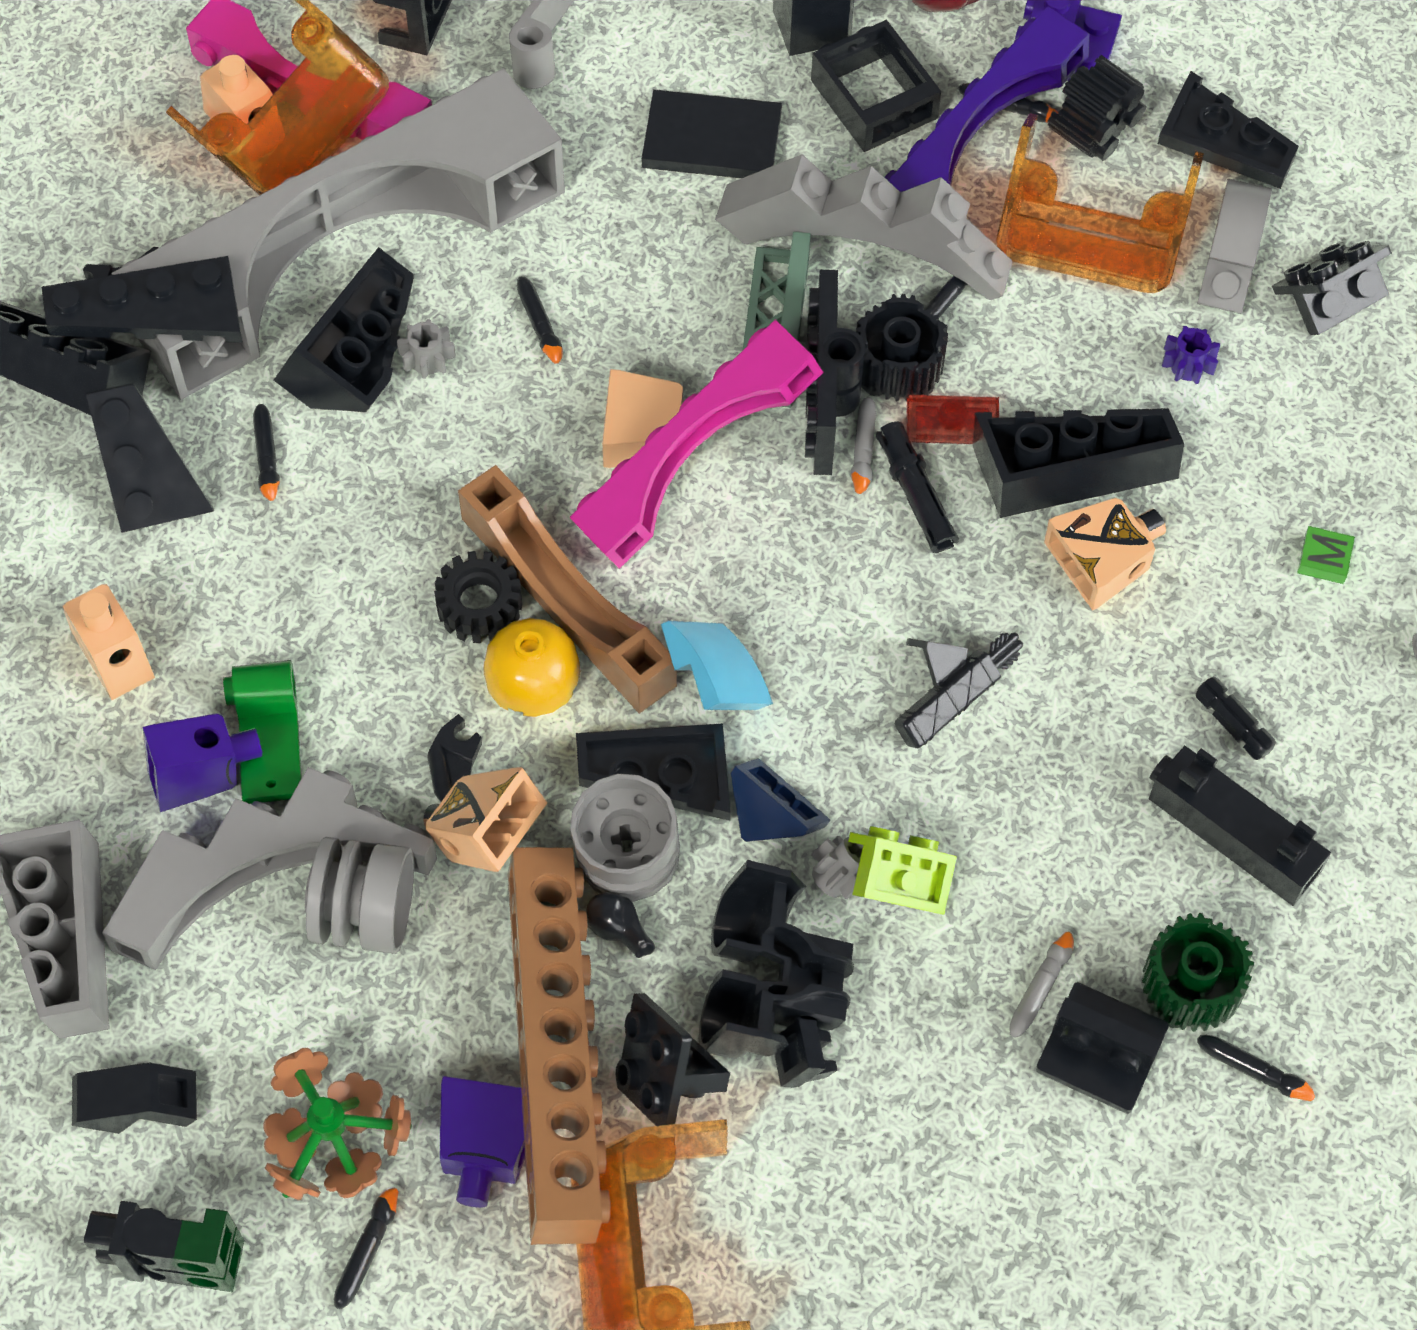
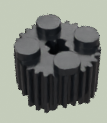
(1098, 108)
(902, 348)

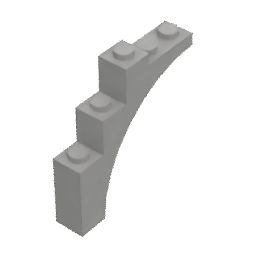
(866, 207)
(186, 879)

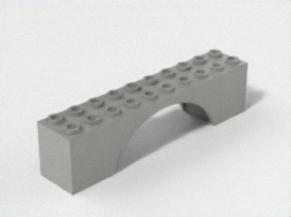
(465, 158)

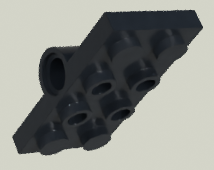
(841, 358)

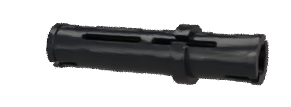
(909, 470)

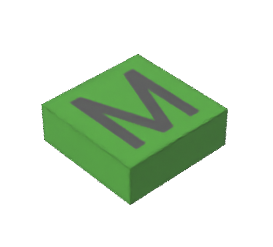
(1326, 555)

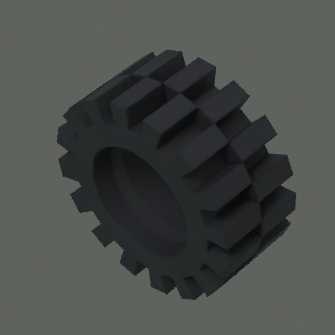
(472, 573)

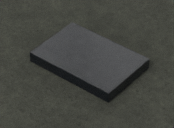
(710, 134)

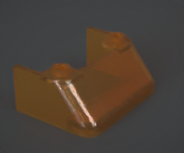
(308, 112)
(1086, 240)
(613, 1267)

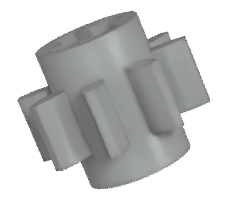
(426, 348)
(837, 866)

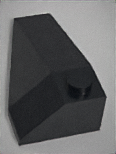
(352, 346)

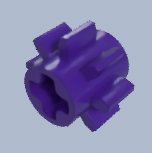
(1191, 354)

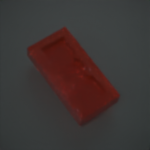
(945, 417)

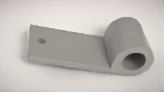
(533, 45)

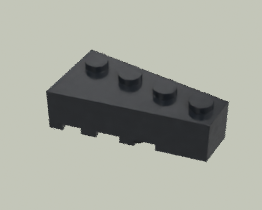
(65, 365)
(1073, 456)

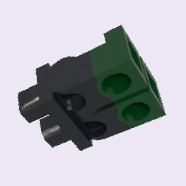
(168, 1248)

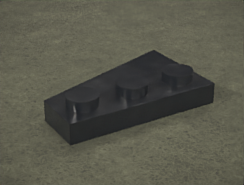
(1226, 135)
(141, 464)
(680, 759)

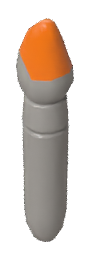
(861, 471)
(1035, 995)

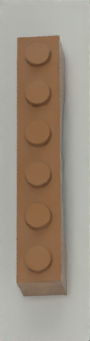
(612, 641)

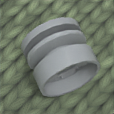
(624, 810)
(352, 894)

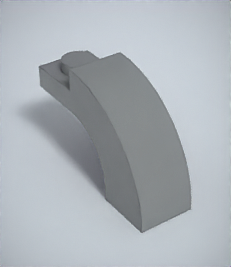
(1235, 246)

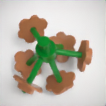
(348, 1105)

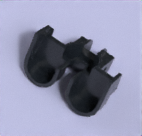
(812, 970)

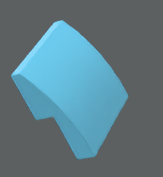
(720, 665)

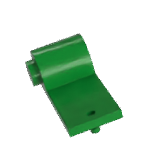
(268, 702)

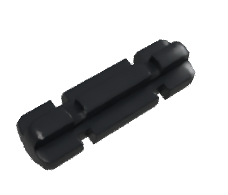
(1235, 718)

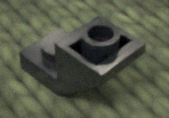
(122, 1095)

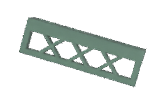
(794, 282)

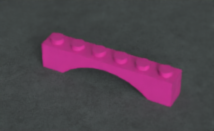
(230, 29)
(763, 376)

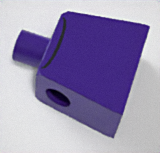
(195, 758)
(480, 1136)

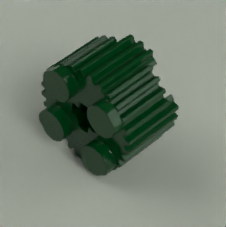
(1221, 976)

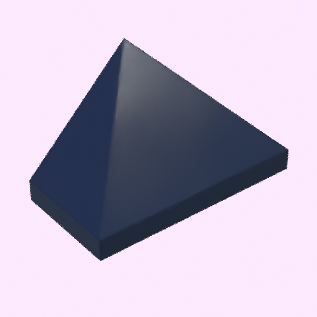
(770, 806)

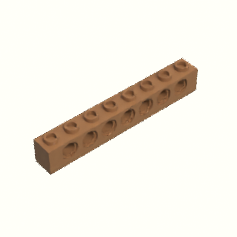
(556, 1211)

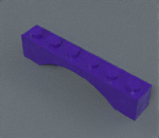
(1038, 61)

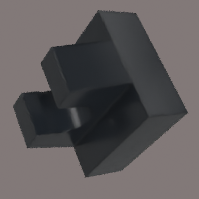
(803, 1057)

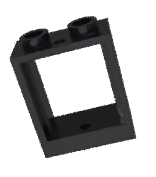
(891, 117)

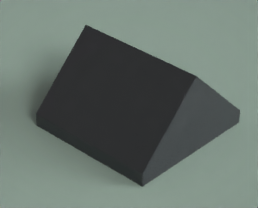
(813, 23)

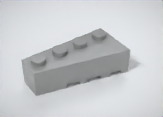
(57, 919)

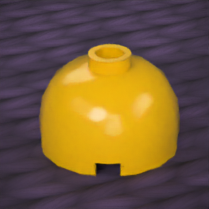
(531, 667)

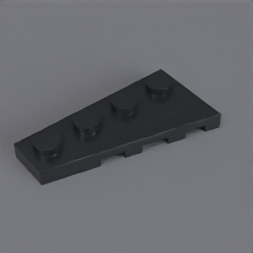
(170, 300)

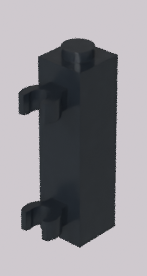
(1238, 823)

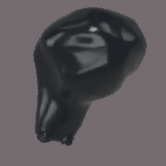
(617, 920)

